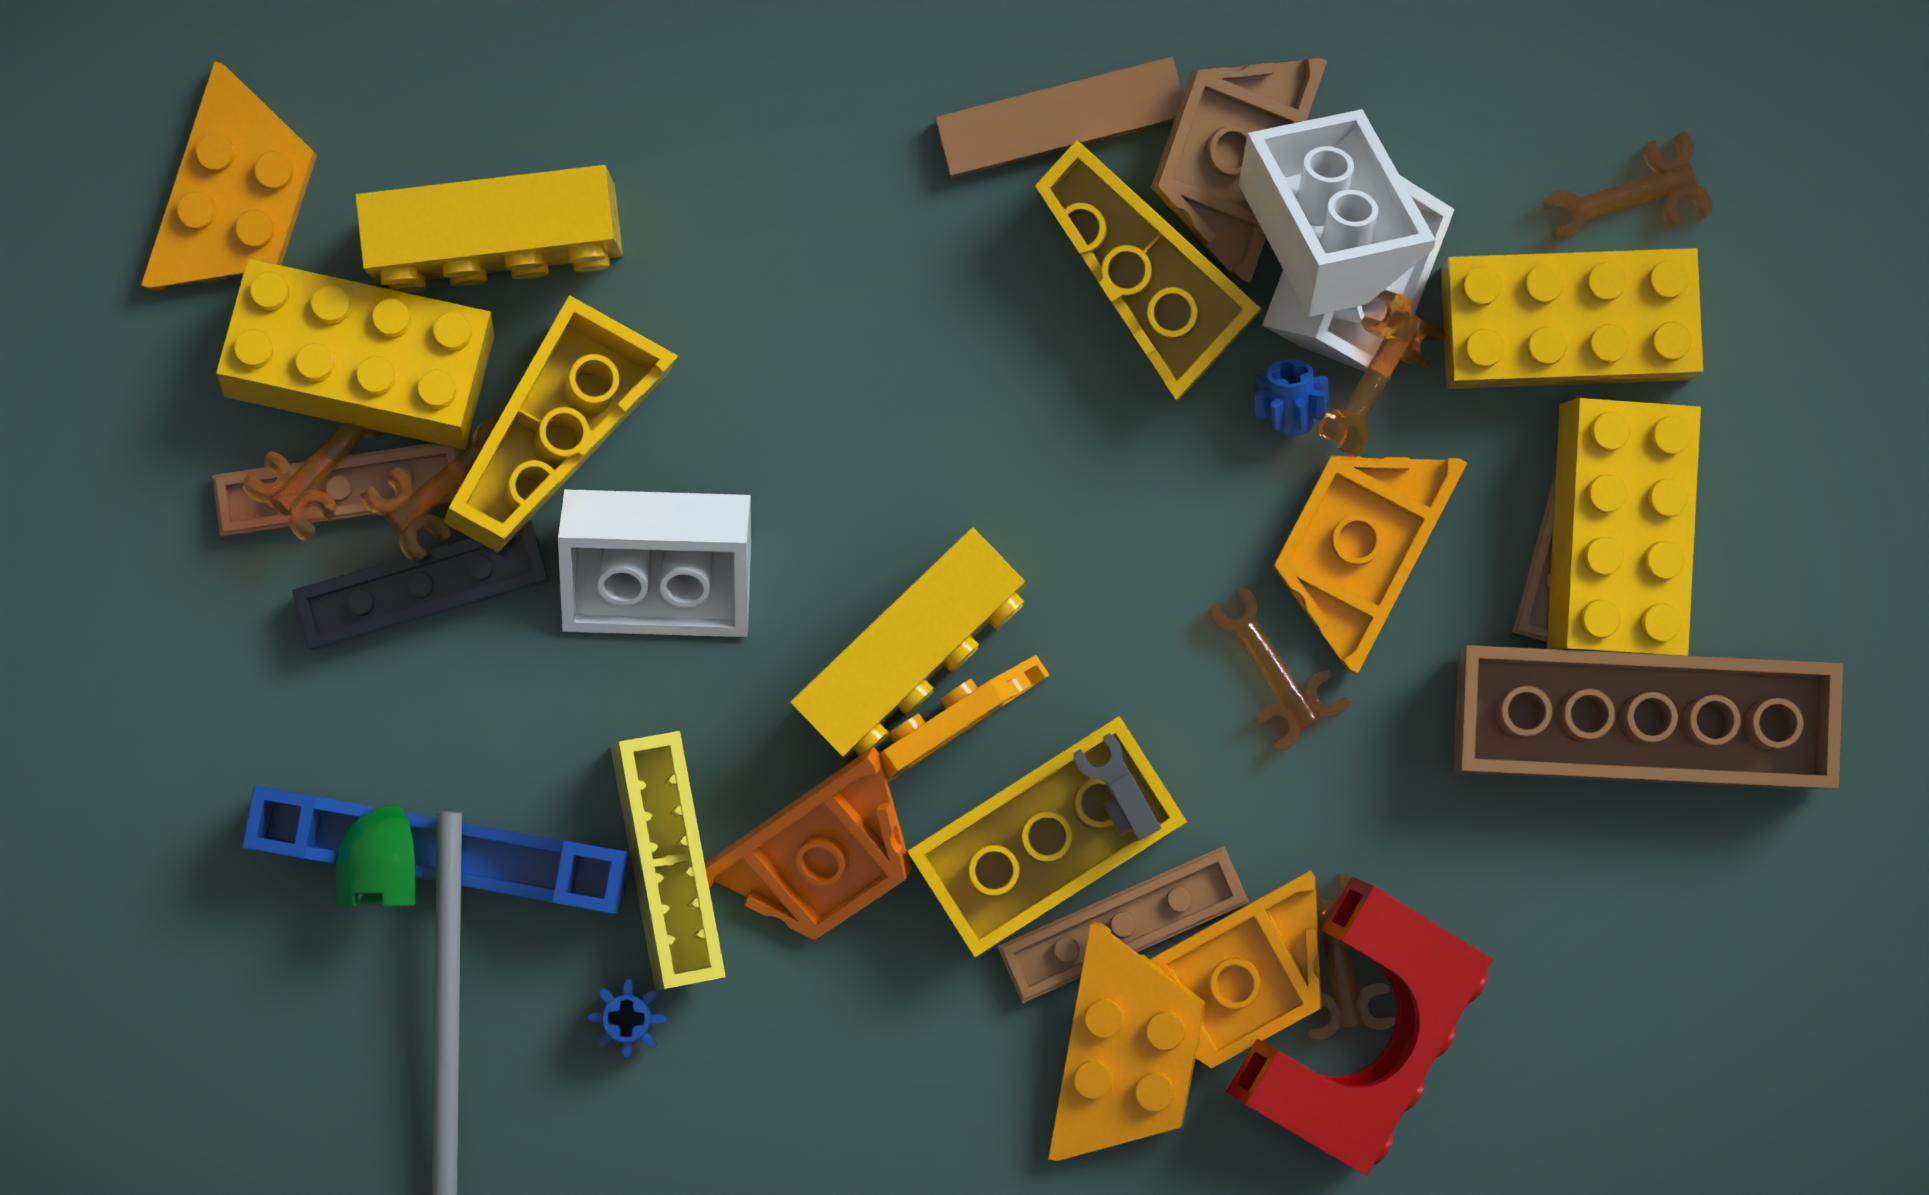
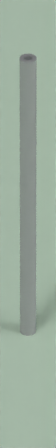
(446, 1003)

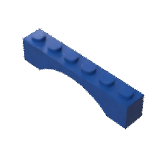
(489, 856)

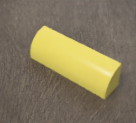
(667, 860)

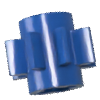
(1290, 397)
(616, 1030)

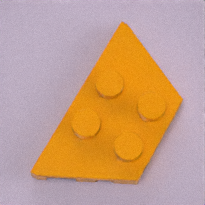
(232, 191)
(1362, 543)
(963, 709)
(1252, 969)
(1125, 1052)

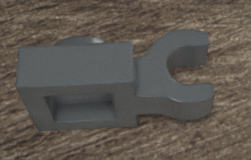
(1128, 805)

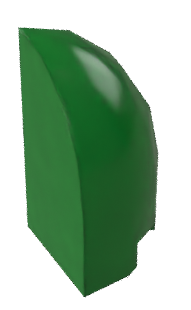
(377, 860)

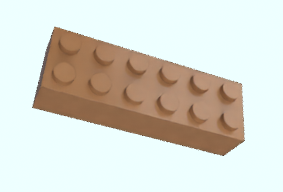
(1648, 718)

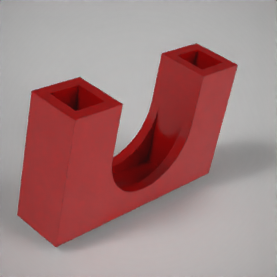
(1432, 984)

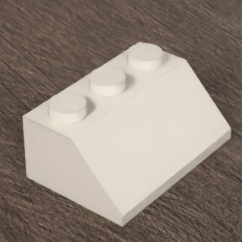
(1333, 209)
(1341, 333)
(655, 563)

